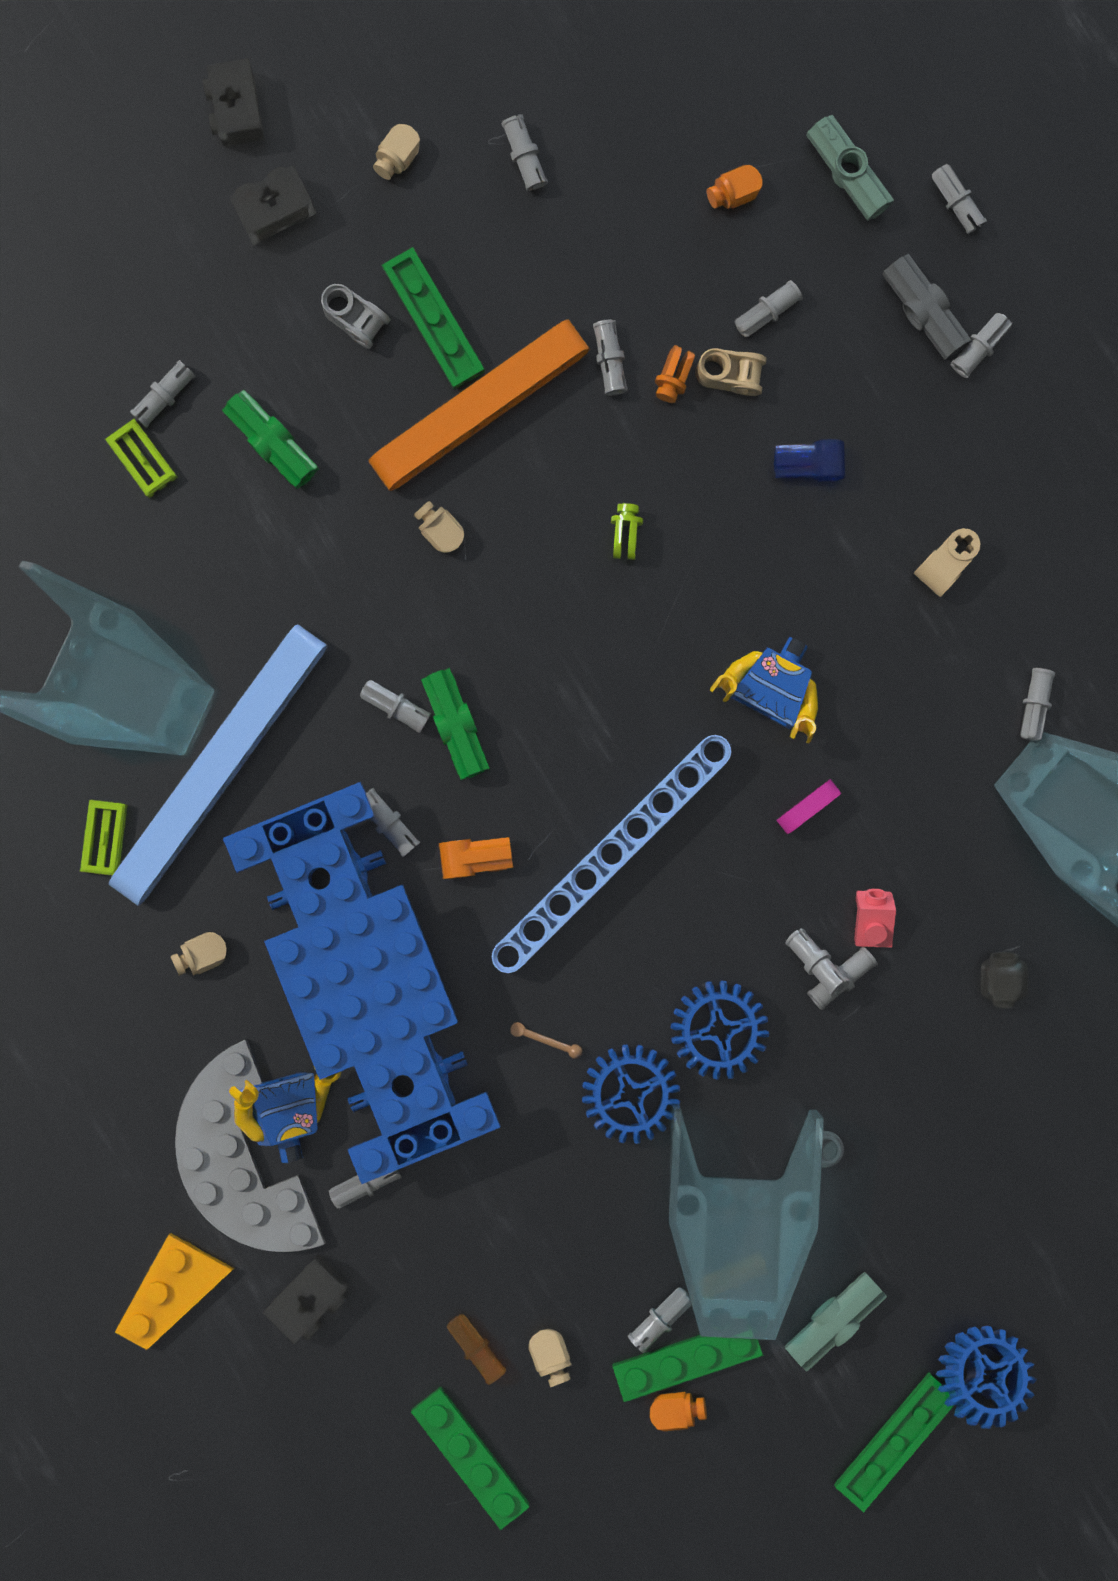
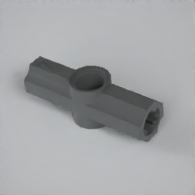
(926, 306)

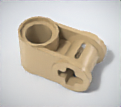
(734, 371)
(945, 564)

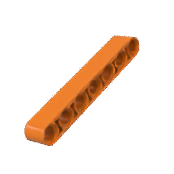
(479, 405)

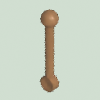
(518, 1030)

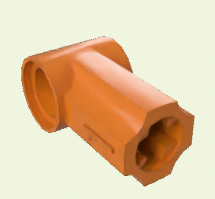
(466, 858)

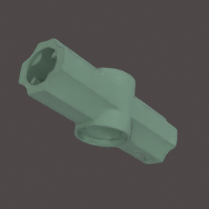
(838, 149)
(835, 1321)

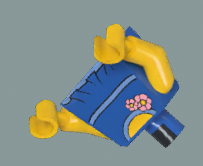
(774, 686)
(282, 1110)

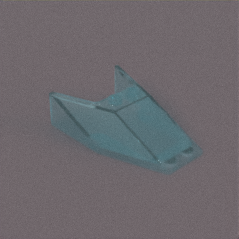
(111, 679)
(1069, 809)
(744, 1237)

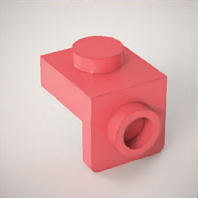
(874, 918)

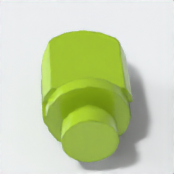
(626, 518)

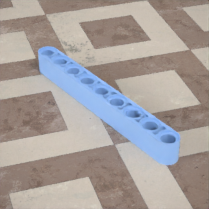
(217, 765)
(618, 836)

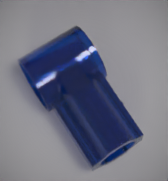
(821, 460)

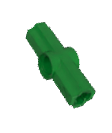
(270, 439)
(455, 724)

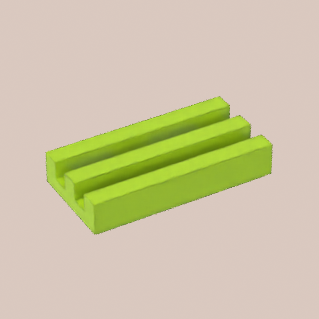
(159, 482)
(104, 837)

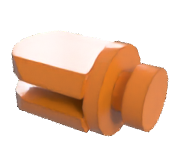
(735, 187)
(669, 386)
(677, 1411)

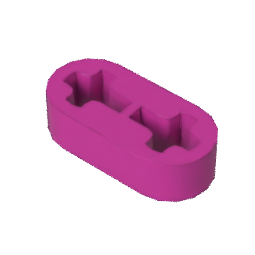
(808, 806)

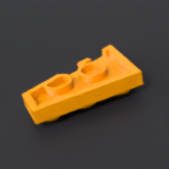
(169, 1290)

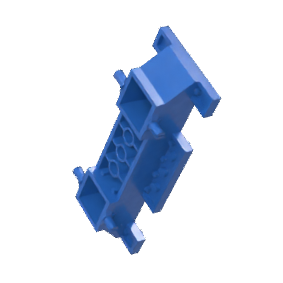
(362, 982)

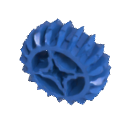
(750, 1023)
(644, 1122)
(1006, 1400)

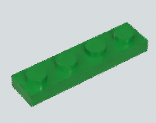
(433, 318)
(681, 1363)
(894, 1443)
(470, 1458)

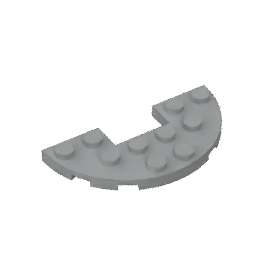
(223, 1172)

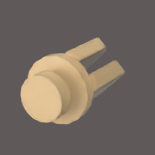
(396, 151)
(440, 528)
(200, 954)
(550, 1355)

